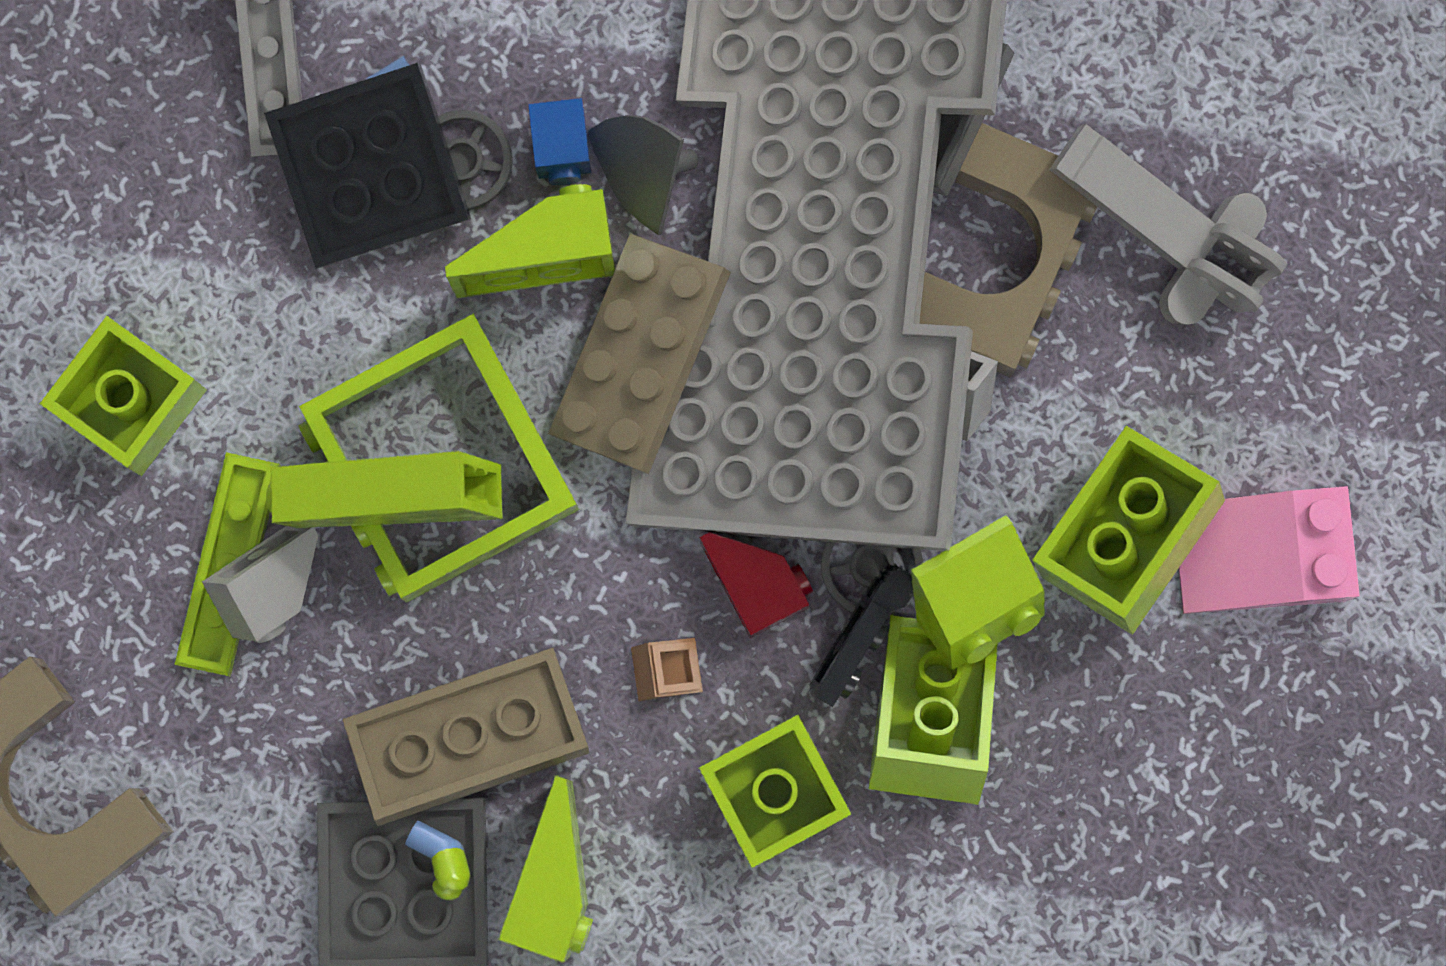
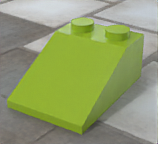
(548, 245)
(931, 720)
(551, 891)

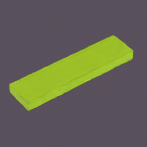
(234, 528)

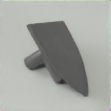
(641, 164)

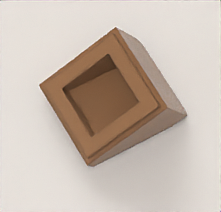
(666, 669)

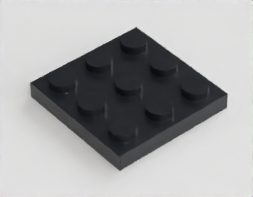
(367, 165)

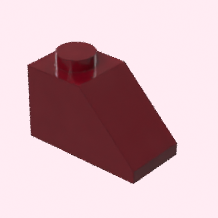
(757, 582)

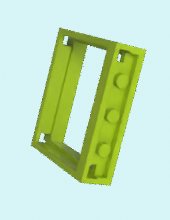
(392, 570)

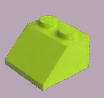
(978, 594)

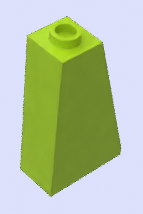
(386, 491)

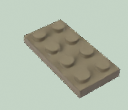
(639, 353)
(465, 736)

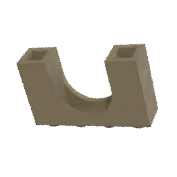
(1020, 178)
(77, 863)

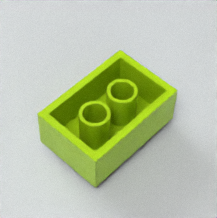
(1129, 529)

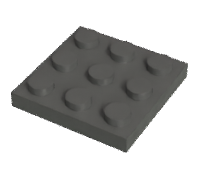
(380, 892)

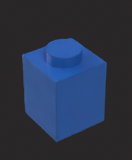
(560, 140)

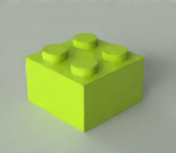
(123, 396)
(775, 791)

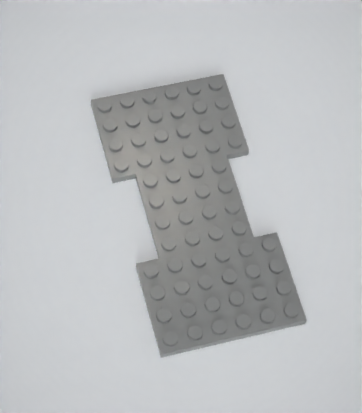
(815, 382)

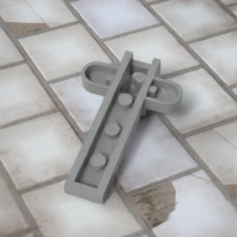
(268, 65)
(1174, 228)

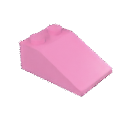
(1273, 553)

